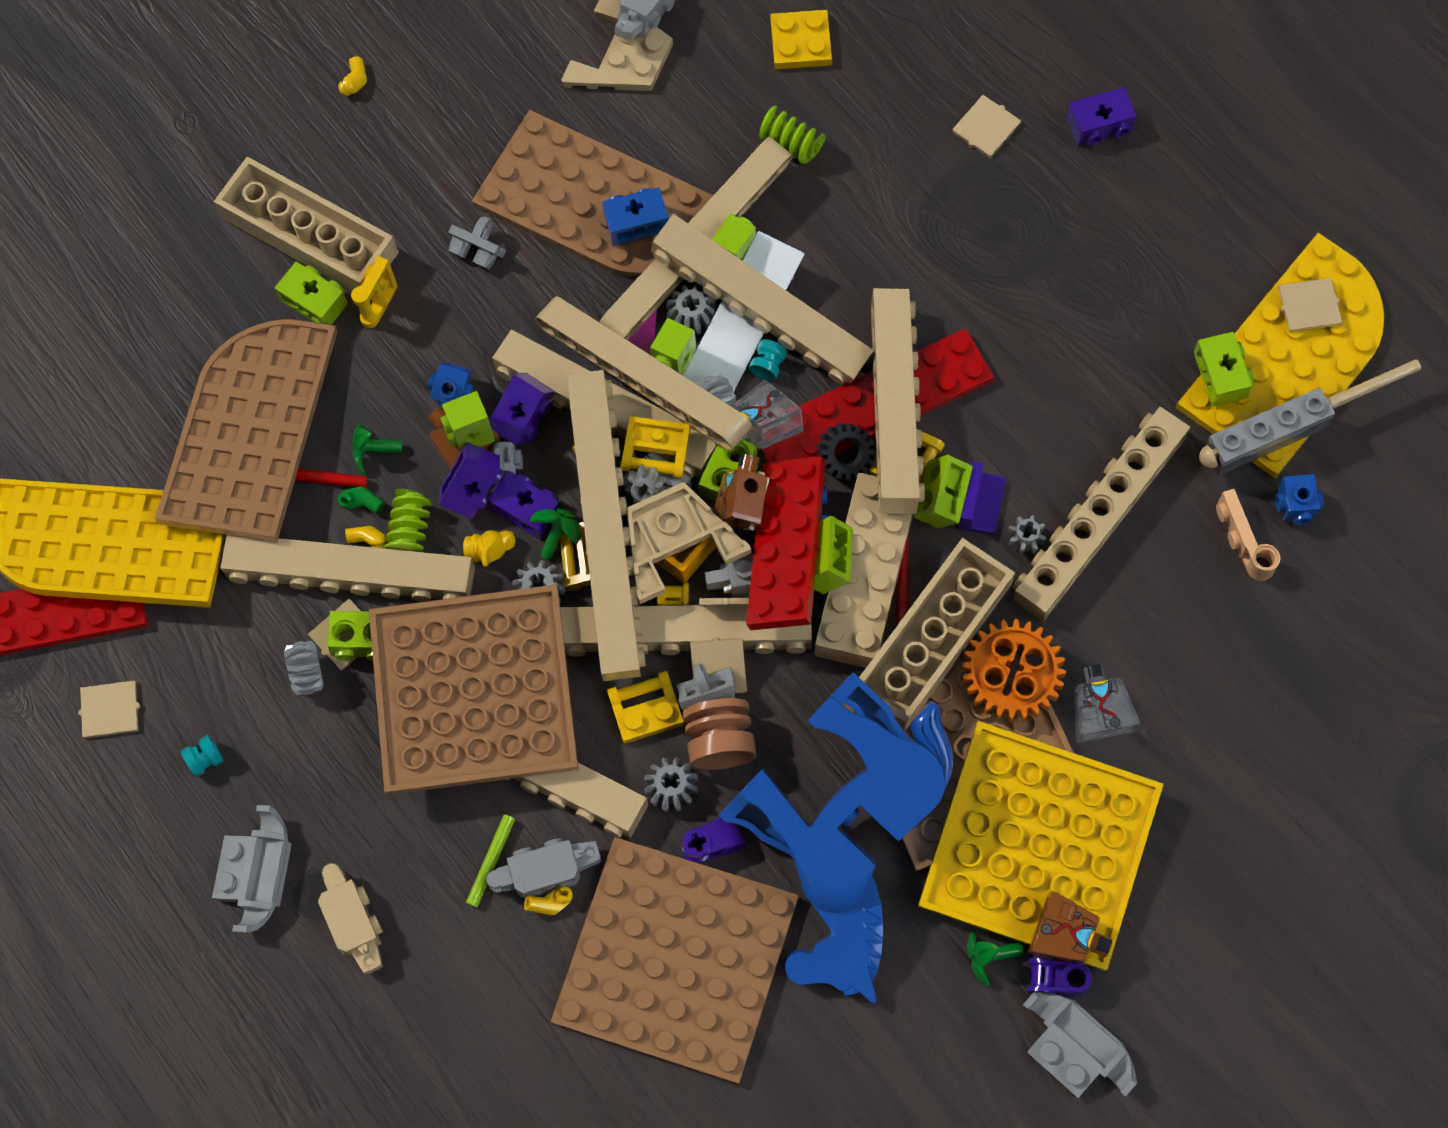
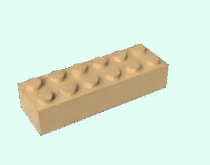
(302, 224)
(859, 611)
(937, 630)

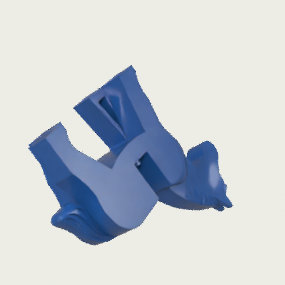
(897, 789)

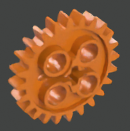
(1041, 679)

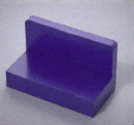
(982, 501)

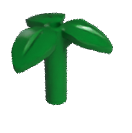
(363, 443)
(561, 521)
(985, 952)

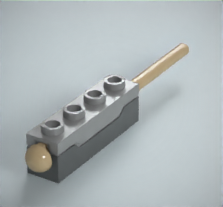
(1286, 423)

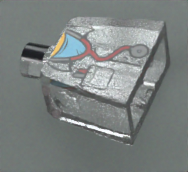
(770, 414)
(1102, 707)

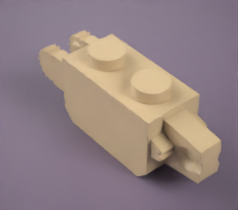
(349, 919)

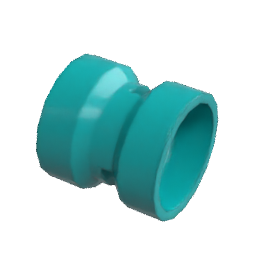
(768, 359)
(201, 755)

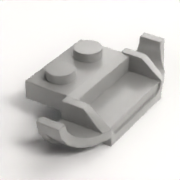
(254, 870)
(1078, 1045)

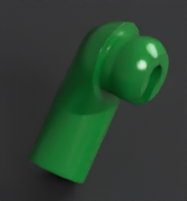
(360, 497)

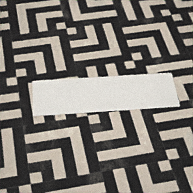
(733, 338)

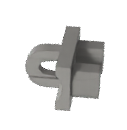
(463, 240)
(699, 689)

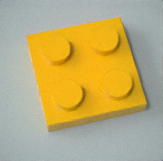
(801, 39)

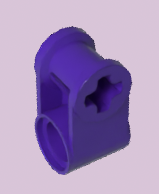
(716, 838)
(1056, 977)

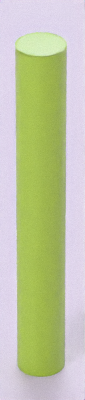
(490, 860)

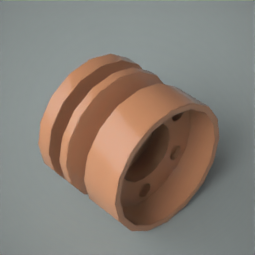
(719, 734)

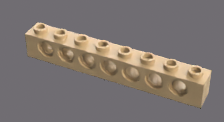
(1042, 599)

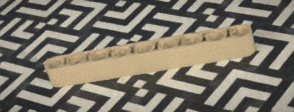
(733, 197)
(644, 373)

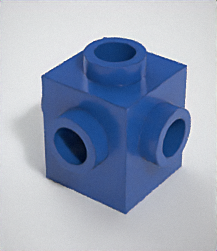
(450, 373)
(1299, 499)

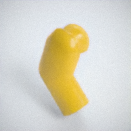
(355, 79)
(366, 534)
(550, 903)

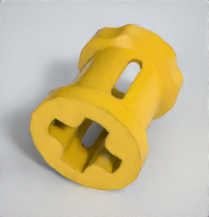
(674, 596)

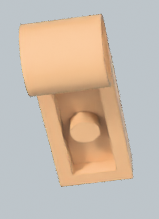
(1242, 538)

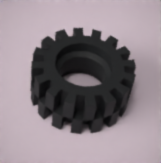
(863, 450)

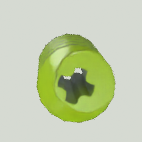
(792, 138)
(407, 521)

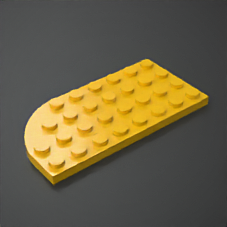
(1299, 361)
(102, 545)

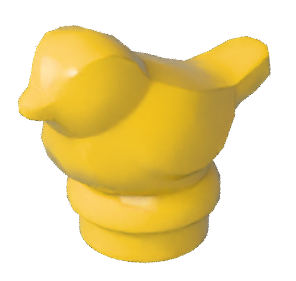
(488, 546)

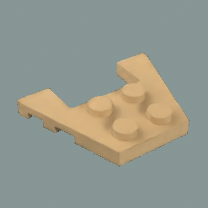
(626, 64)
(669, 525)

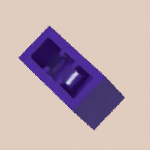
(1101, 117)
(508, 415)
(470, 480)
(513, 491)

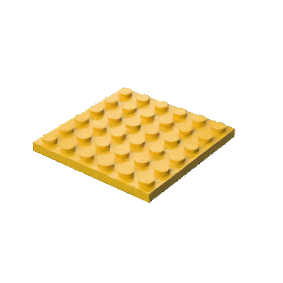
(1034, 825)

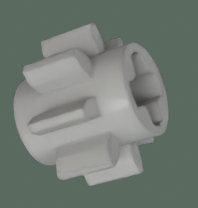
(509, 457)
(644, 483)
(1031, 527)

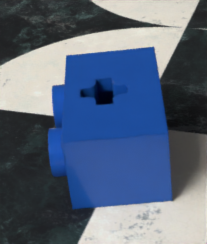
(625, 226)

